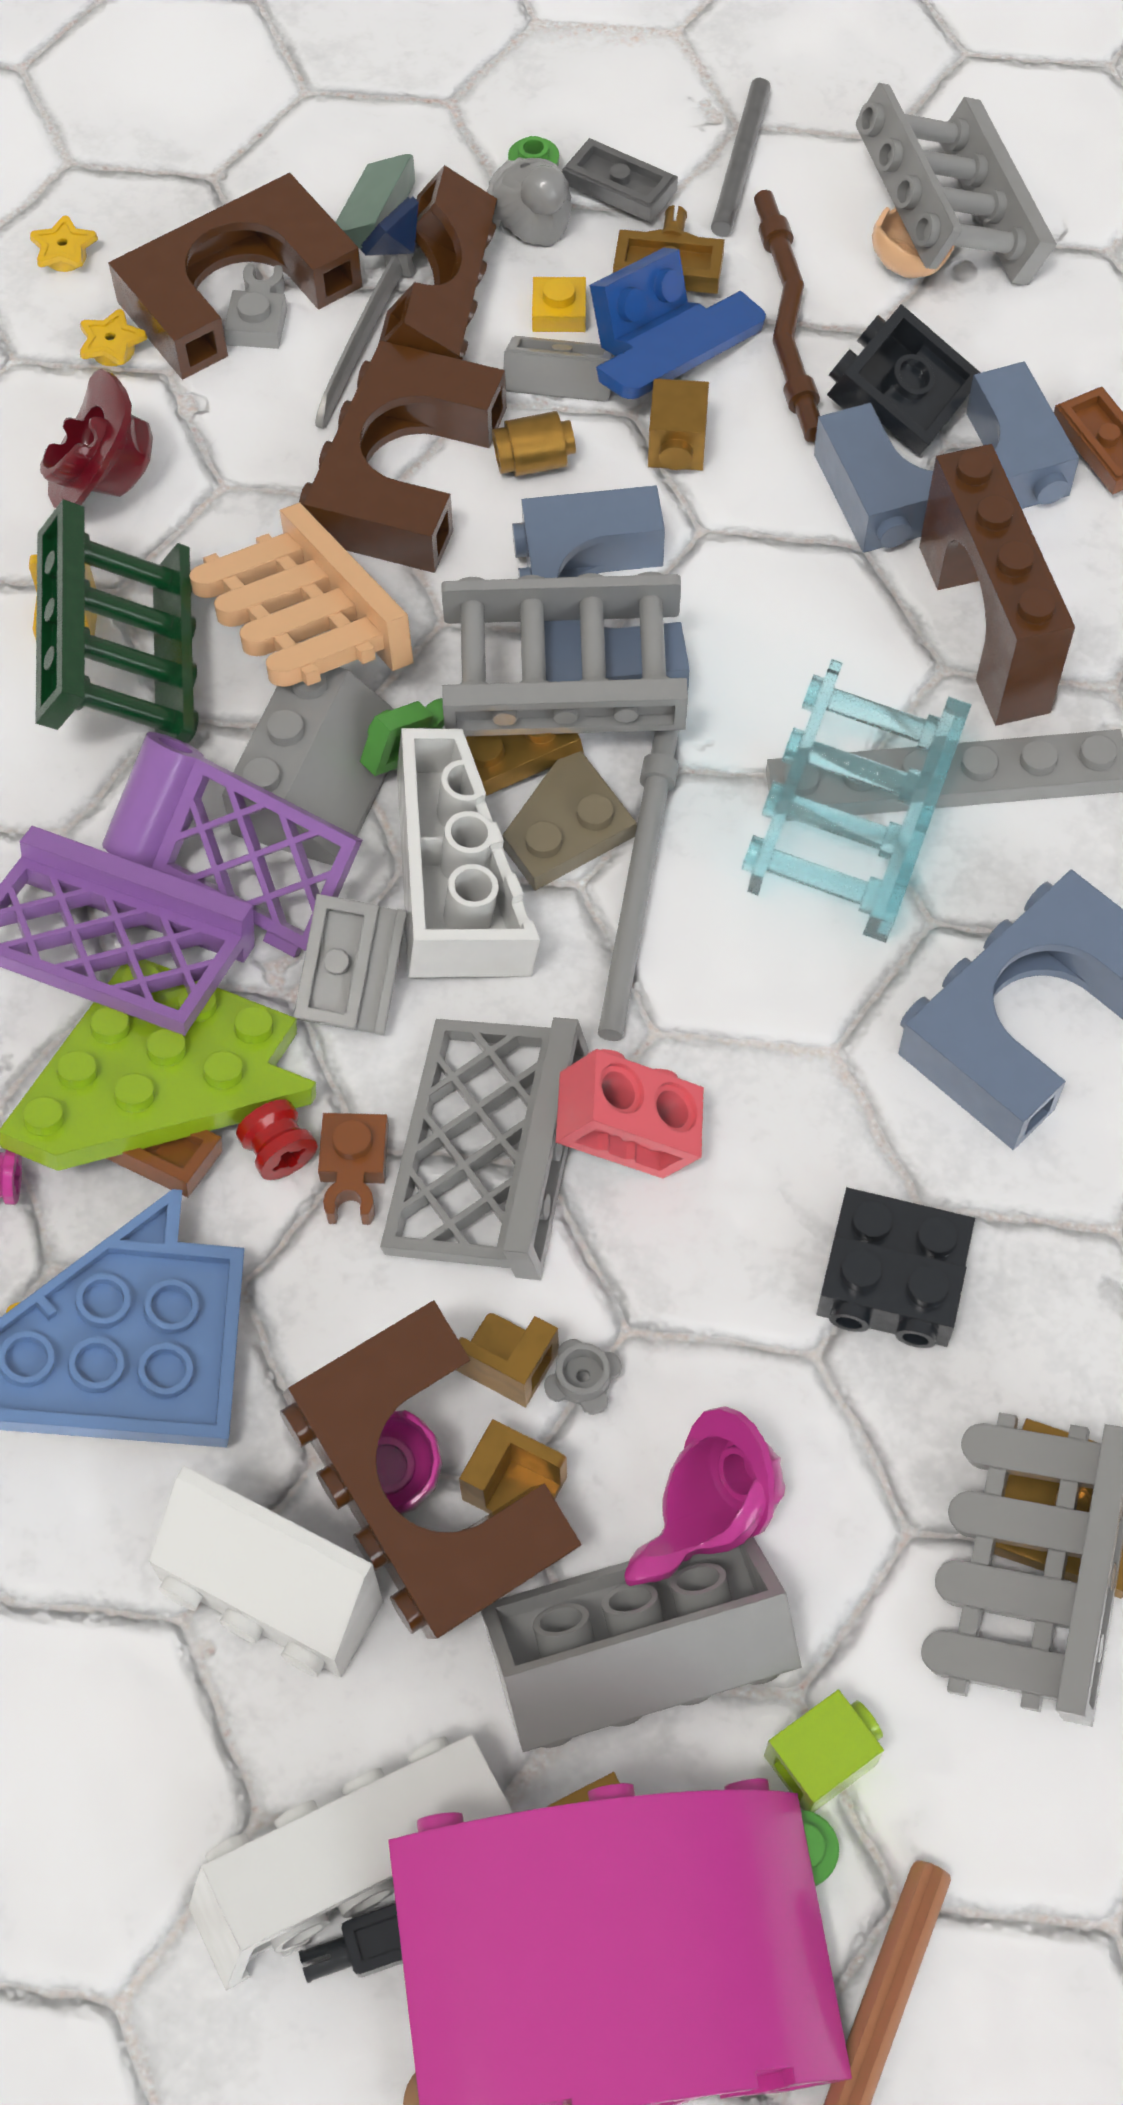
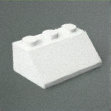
(264, 1574)

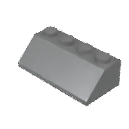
(612, 1652)

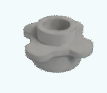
(583, 1357)

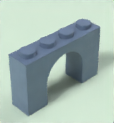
(888, 495)
(596, 535)
(957, 1036)

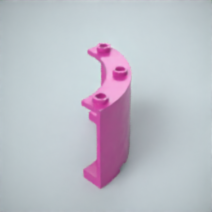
(617, 1951)

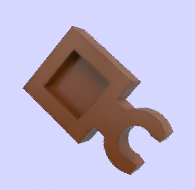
(352, 1155)

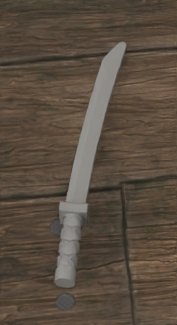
(395, 267)

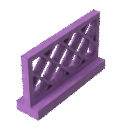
(131, 898)

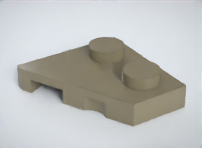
(566, 822)

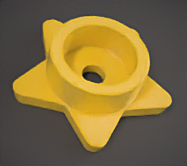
(62, 245)
(114, 351)

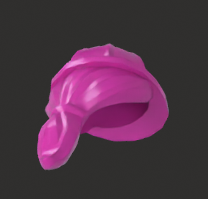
(714, 1495)

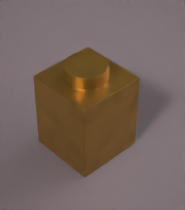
(678, 424)

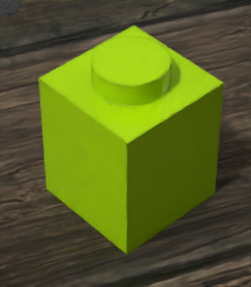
(825, 1750)

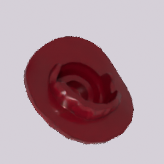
(102, 446)

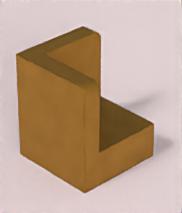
(510, 1357)
(507, 1466)

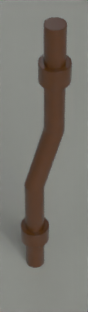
(799, 388)

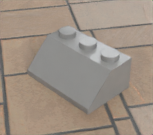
(311, 756)

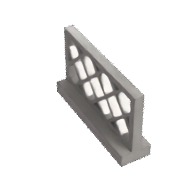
(538, 1163)

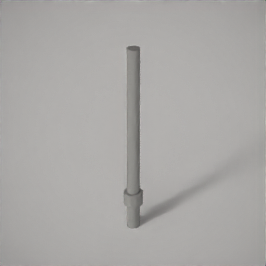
(657, 778)

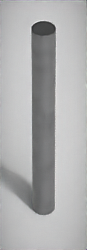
(740, 157)

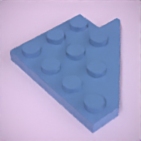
(128, 1340)

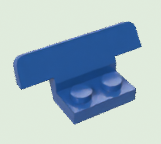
(655, 329)

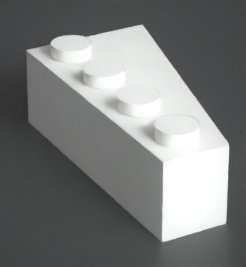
(456, 878)
(331, 1855)

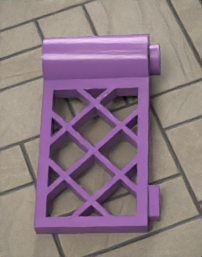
(156, 819)

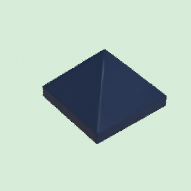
(394, 233)

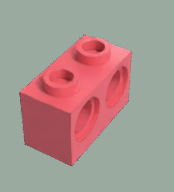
(630, 1113)

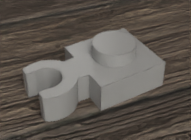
(257, 313)

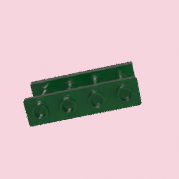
(66, 642)

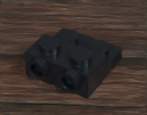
(906, 376)
(896, 1269)

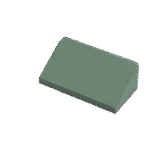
(376, 195)

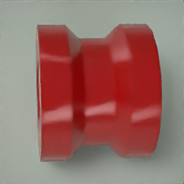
(276, 1139)

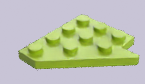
(141, 1085)

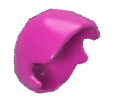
(408, 1461)

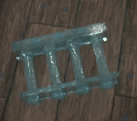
(896, 842)

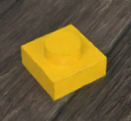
(559, 304)

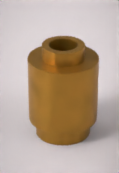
(533, 444)

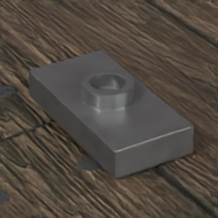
(620, 180)

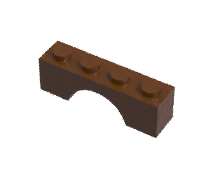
(453, 234)

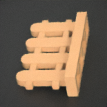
(335, 595)

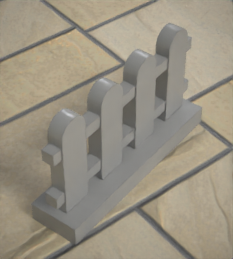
(1044, 1599)

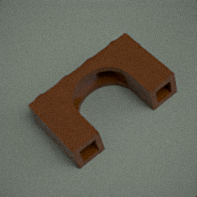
(265, 226)
(395, 397)
(981, 535)
(437, 1574)

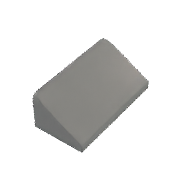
(555, 368)

